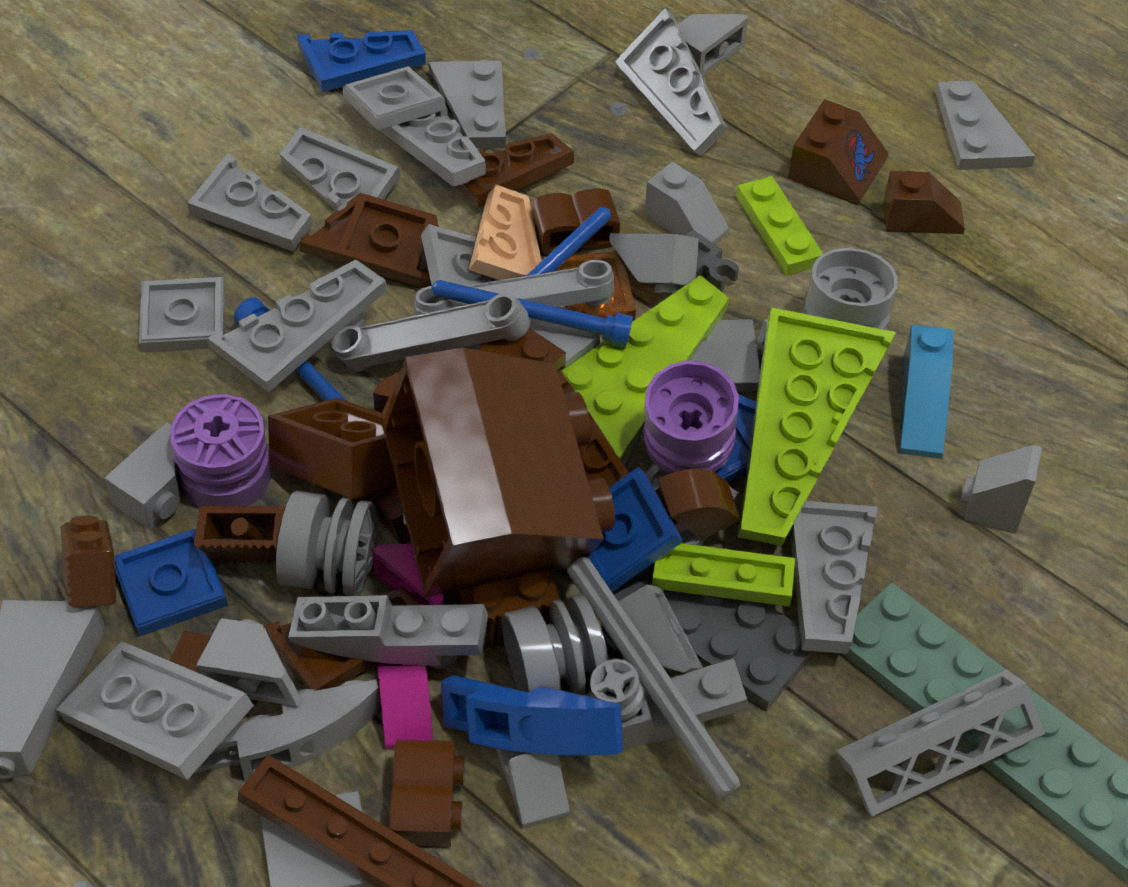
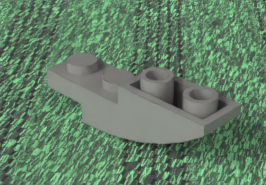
(384, 633)
(709, 693)
(301, 732)

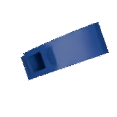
(533, 720)

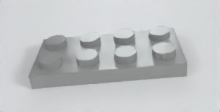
(155, 709)

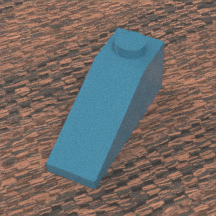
(925, 391)

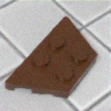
(378, 236)

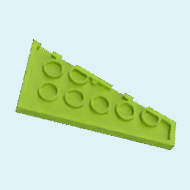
(617, 378)
(805, 397)

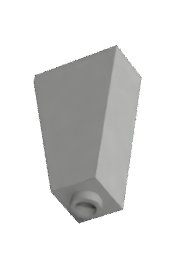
(41, 663)

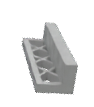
(933, 726)

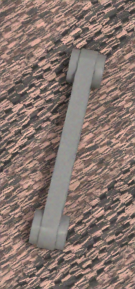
(588, 284)
(432, 332)

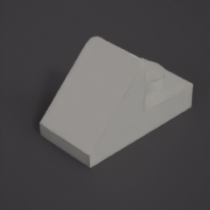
(535, 786)

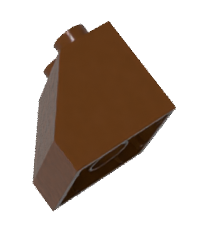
(491, 468)

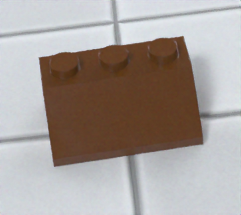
(333, 447)

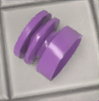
(690, 417)
(221, 451)

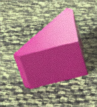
(397, 569)
(404, 703)

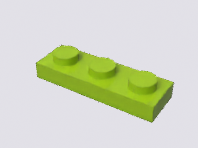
(778, 225)
(726, 574)

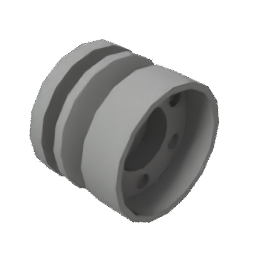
(852, 288)
(317, 543)
(555, 651)

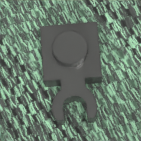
(710, 262)

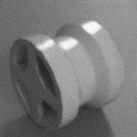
(614, 677)

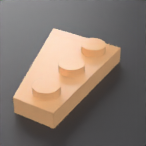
(506, 237)

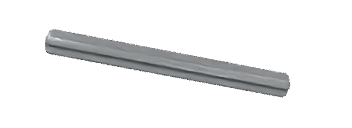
(654, 678)

